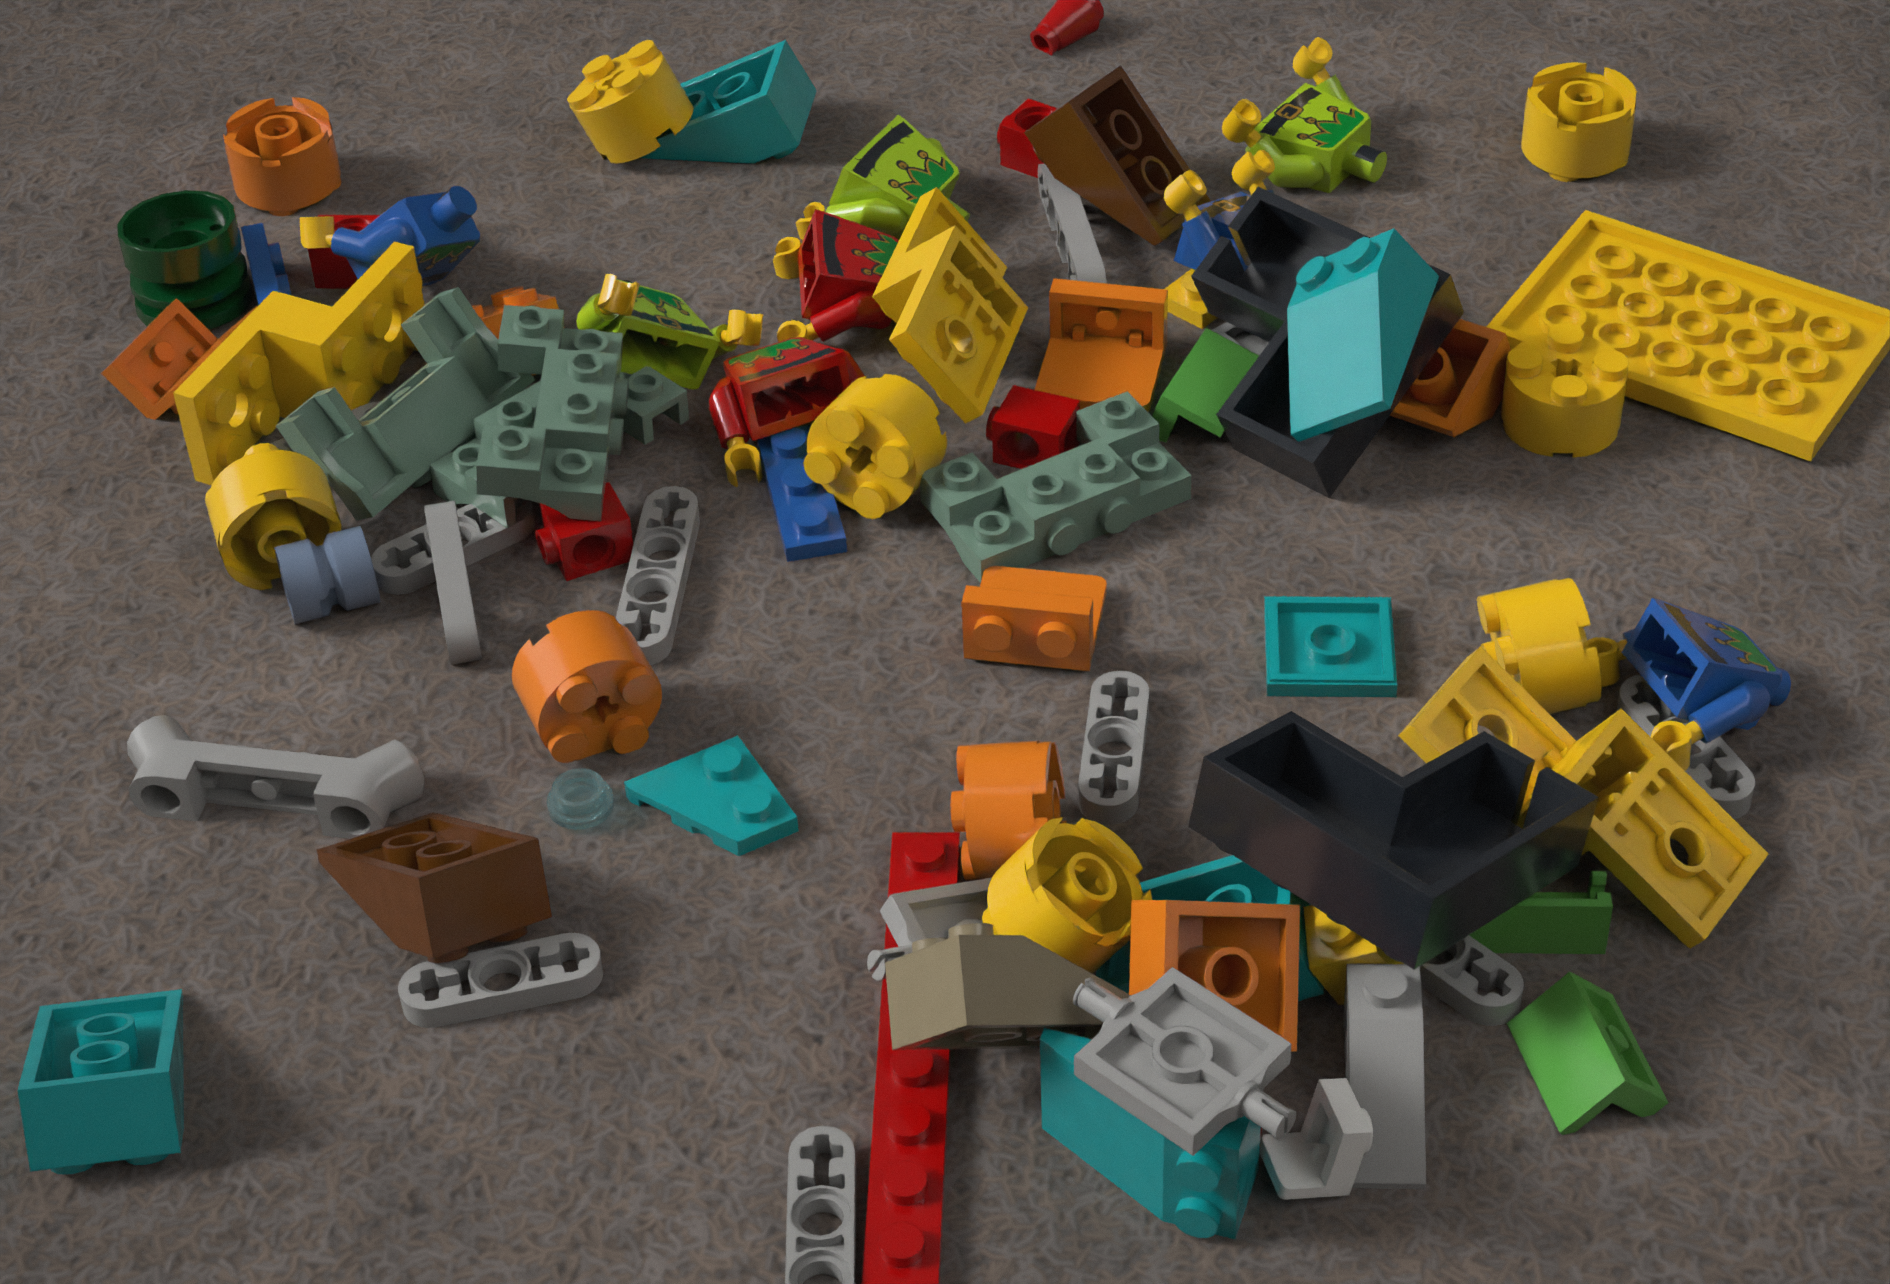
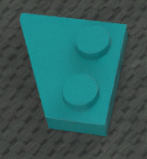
(718, 795)

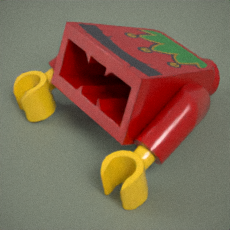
(837, 276)
(775, 392)

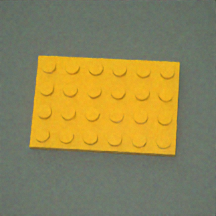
(1707, 331)

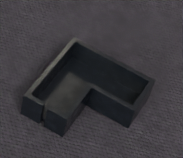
(1275, 244)
(1386, 853)

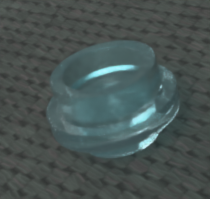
(580, 799)

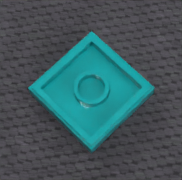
(1329, 646)

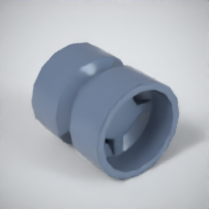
(327, 574)

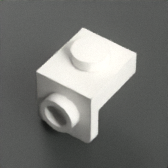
(1326, 1151)

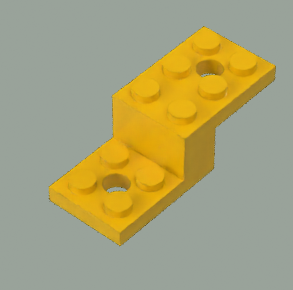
(950, 305)
(292, 352)
(1639, 790)

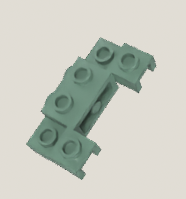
(575, 423)
(415, 424)
(456, 473)
(1061, 501)

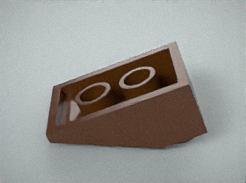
(1114, 155)
(443, 883)

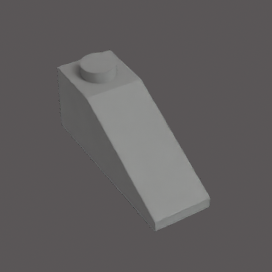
(1387, 1070)

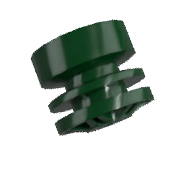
(185, 250)

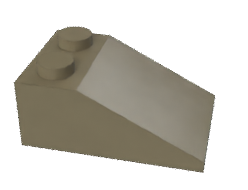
(984, 992)

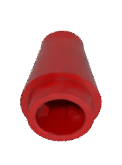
(1067, 24)

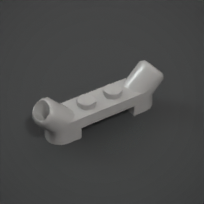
(346, 793)

